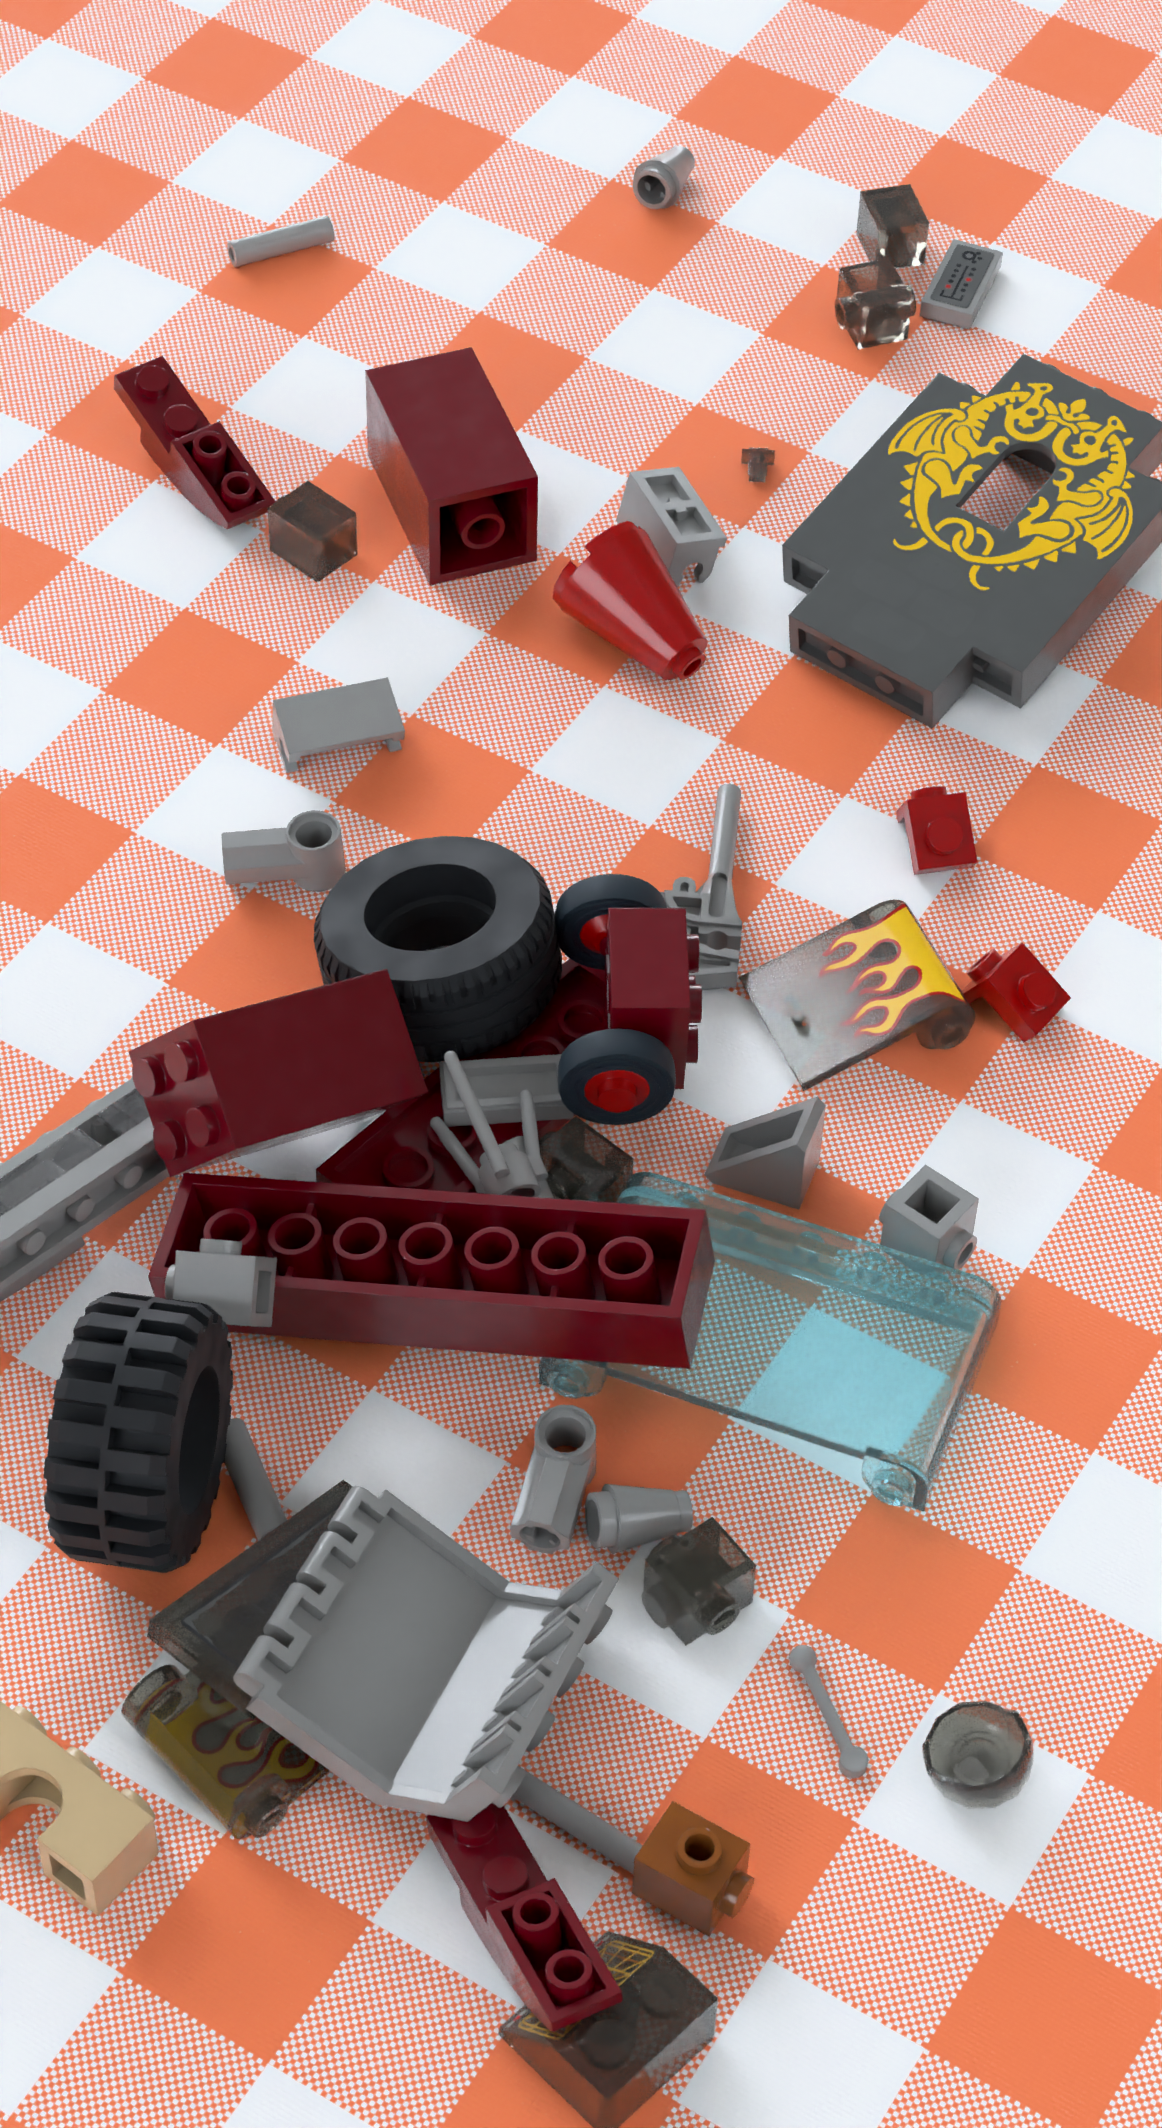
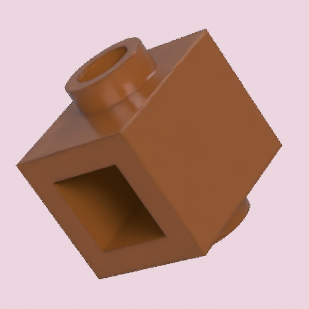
(693, 1869)

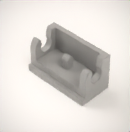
(675, 520)
(336, 720)

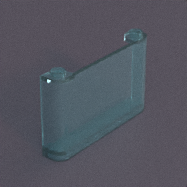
(820, 1340)

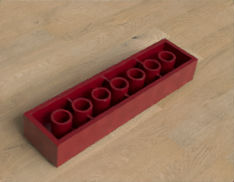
(459, 1267)

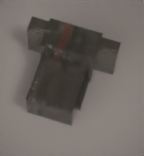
(757, 462)

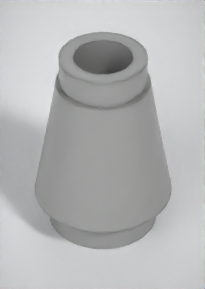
(663, 177)
(634, 1516)

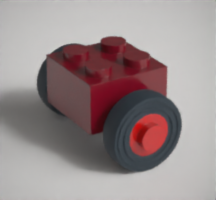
(648, 999)

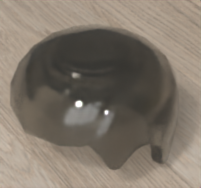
(979, 1754)

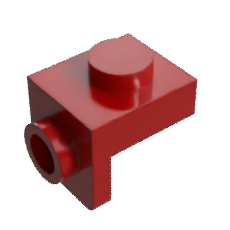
(938, 830)
(1017, 989)

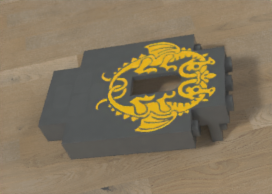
(930, 598)

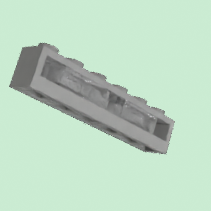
(75, 1180)

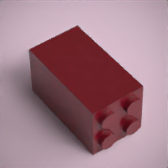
(451, 465)
(276, 1071)

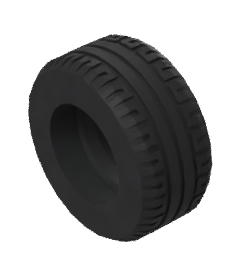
(443, 894)

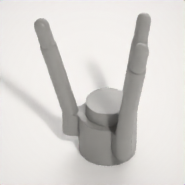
(502, 1166)

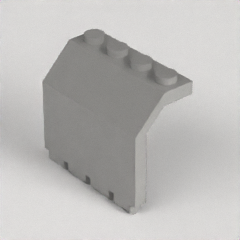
(417, 1660)

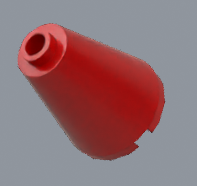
(633, 602)

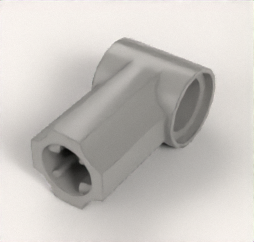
(303, 851)
(555, 1480)

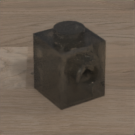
(874, 303)
(697, 1582)

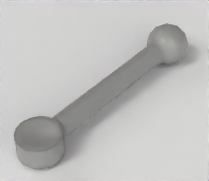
(853, 1759)

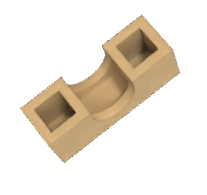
(100, 1833)

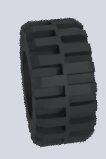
(138, 1432)

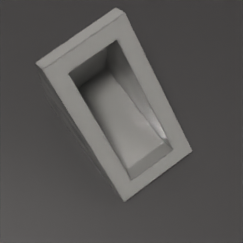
(771, 1153)

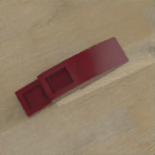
(189, 449)
(524, 1919)

